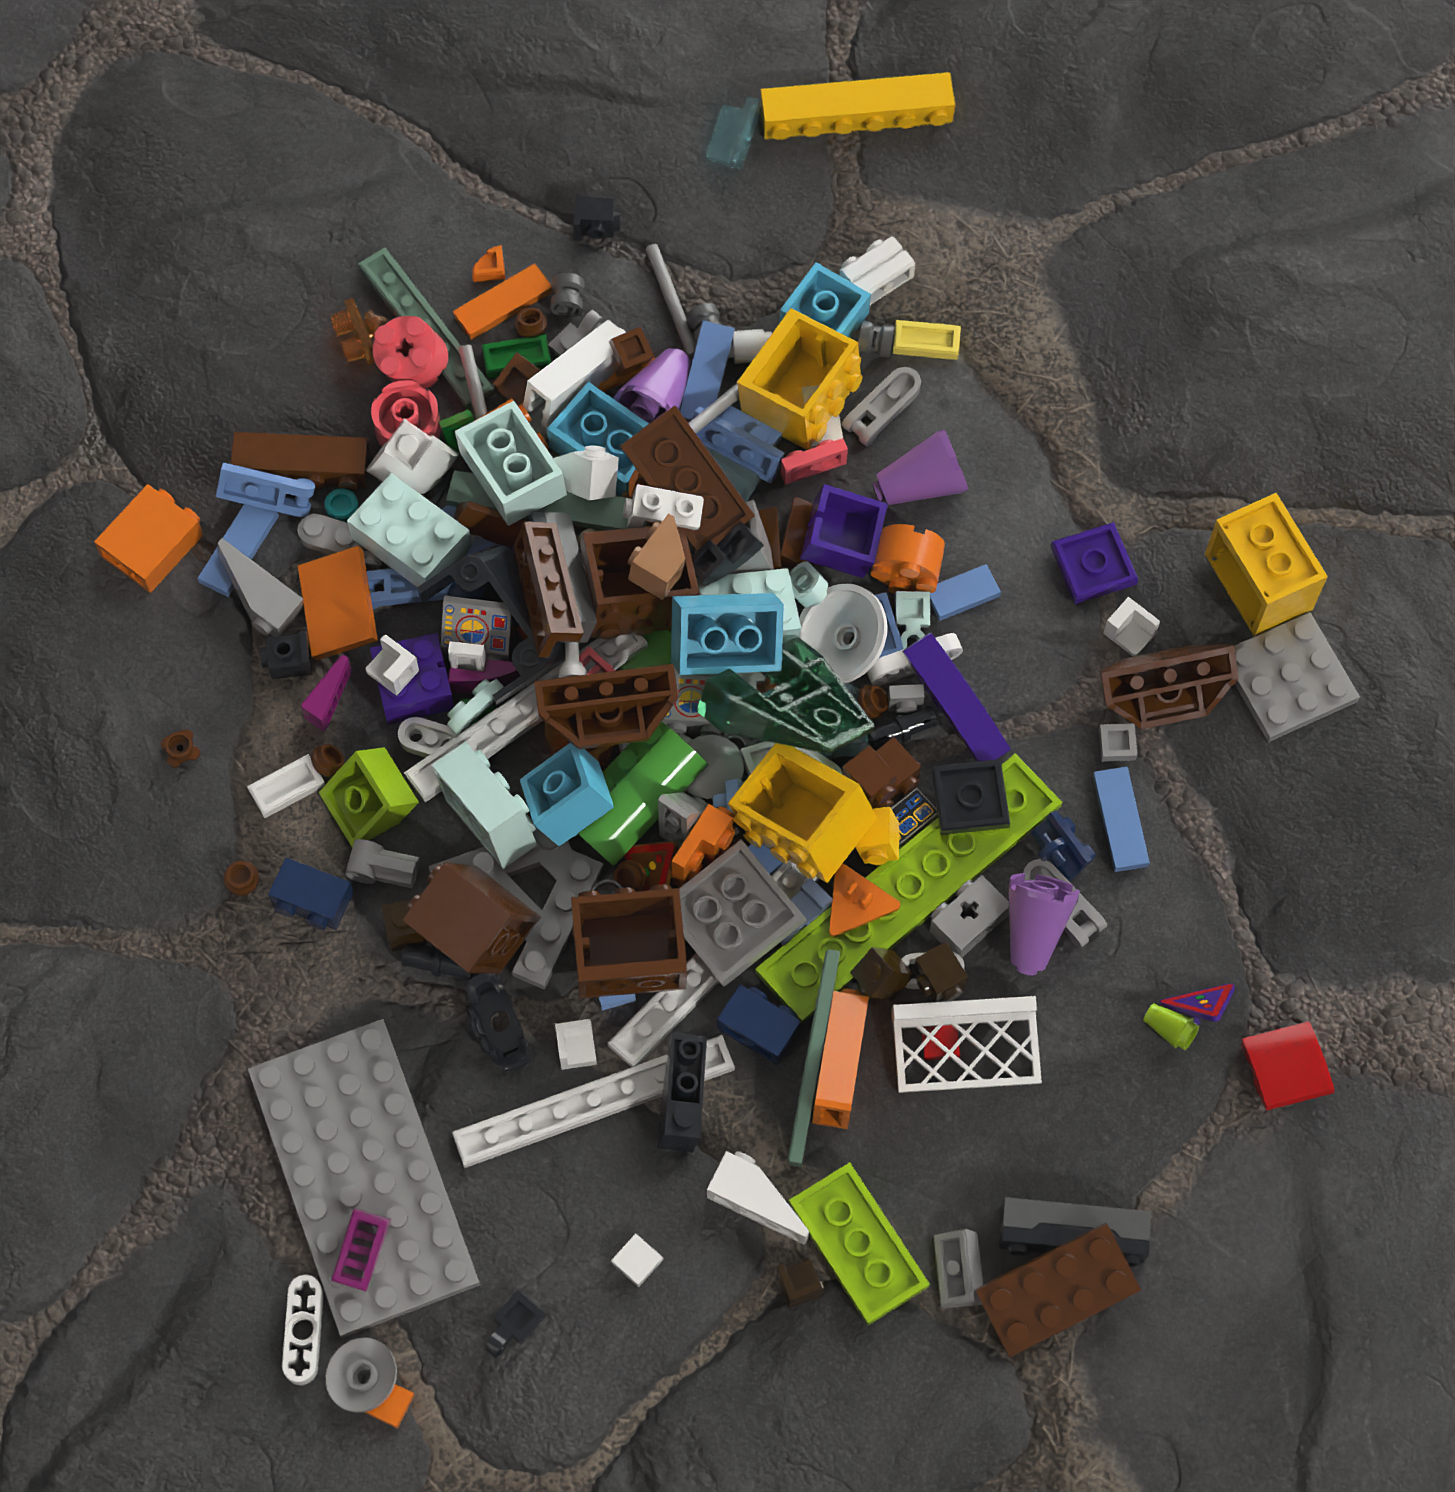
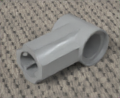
(371, 863)

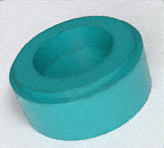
(341, 504)

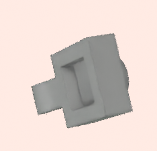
(572, 335)

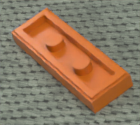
(502, 301)

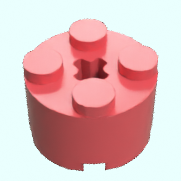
(410, 351)
(404, 401)

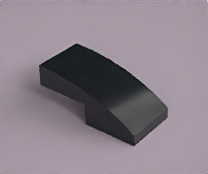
(718, 560)

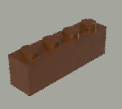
(322, 459)

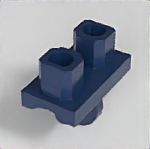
(1062, 846)

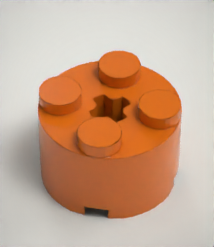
(908, 559)

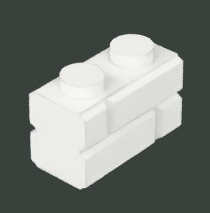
(879, 269)

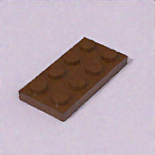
(676, 460)
(1058, 1289)

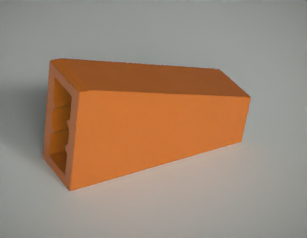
(840, 1059)

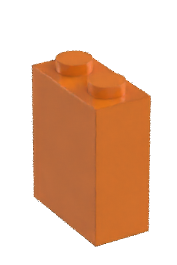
(149, 537)

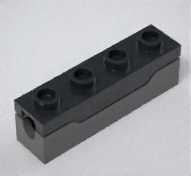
(574, 566)
(1047, 1225)

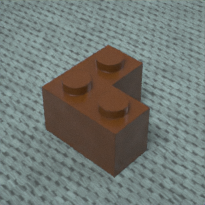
(884, 773)

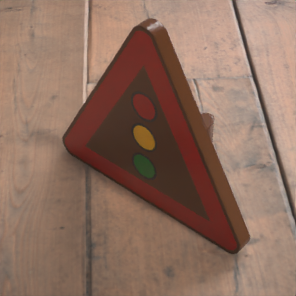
(655, 859)

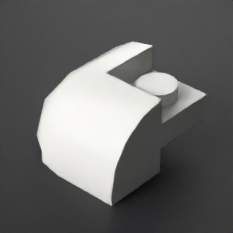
(413, 458)

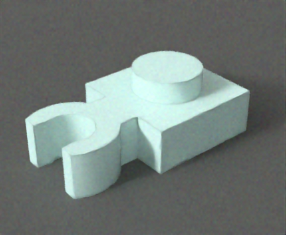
(913, 613)

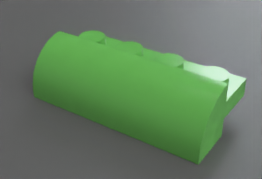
(635, 784)

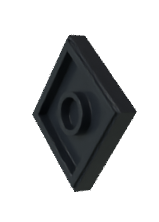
(970, 797)

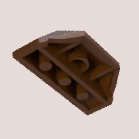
(1170, 684)
(608, 705)

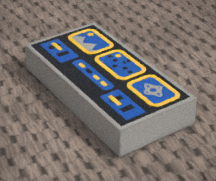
(913, 814)

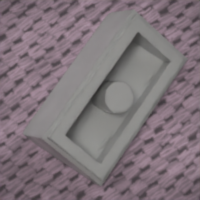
(958, 1268)

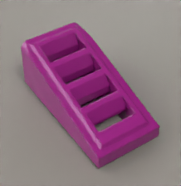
(324, 698)
(378, 1239)

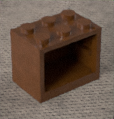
(619, 603)
(470, 918)
(629, 942)

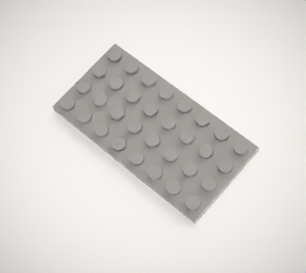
(358, 1143)

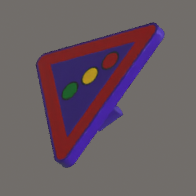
(1202, 1004)

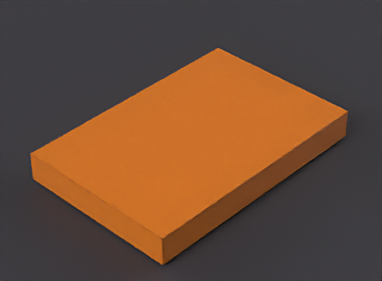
(337, 603)

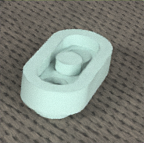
(808, 584)
(464, 714)

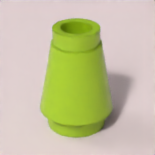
(1172, 1026)

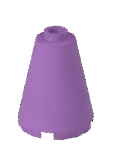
(657, 385)
(922, 473)
(1037, 919)

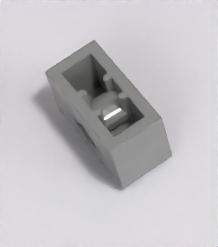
(963, 934)

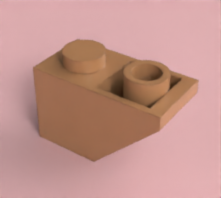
(660, 560)

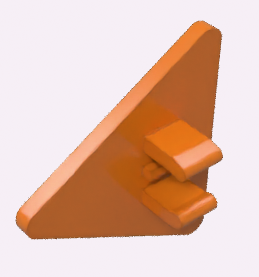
(857, 901)

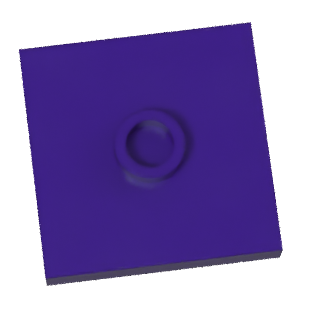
(1094, 563)

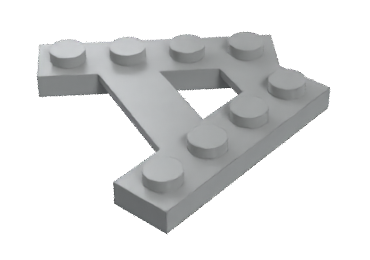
(549, 937)

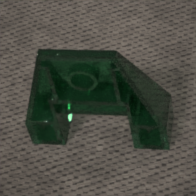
(804, 711)

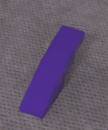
(956, 699)

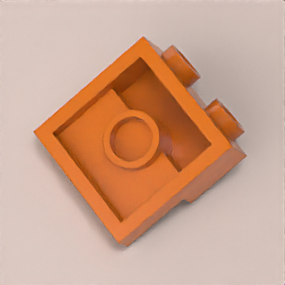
(705, 843)

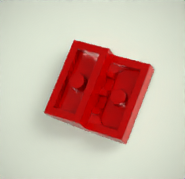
(1287, 1066)

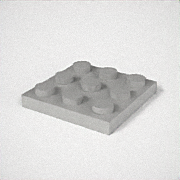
(1291, 677)
(735, 913)

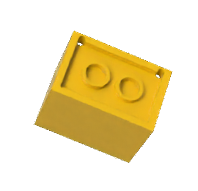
(797, 357)
(1265, 564)
(802, 811)

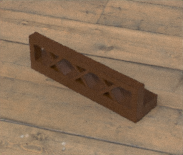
(546, 586)

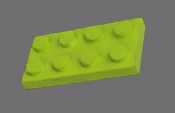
(859, 1244)

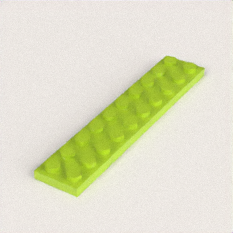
(922, 879)

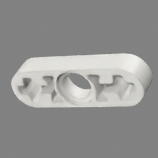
(897, 666)
(310, 1357)

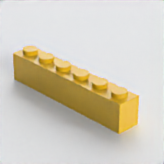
(857, 106)

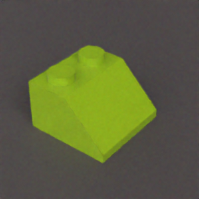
(368, 795)

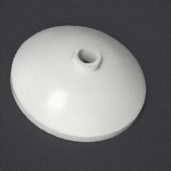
(843, 614)

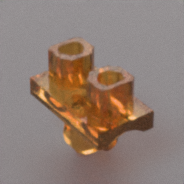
(351, 320)

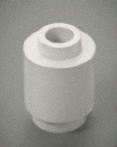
(747, 344)

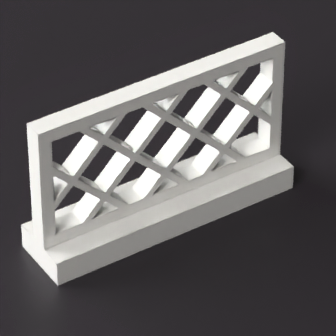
(960, 1013)

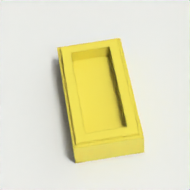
(926, 339)

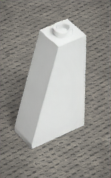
(562, 380)

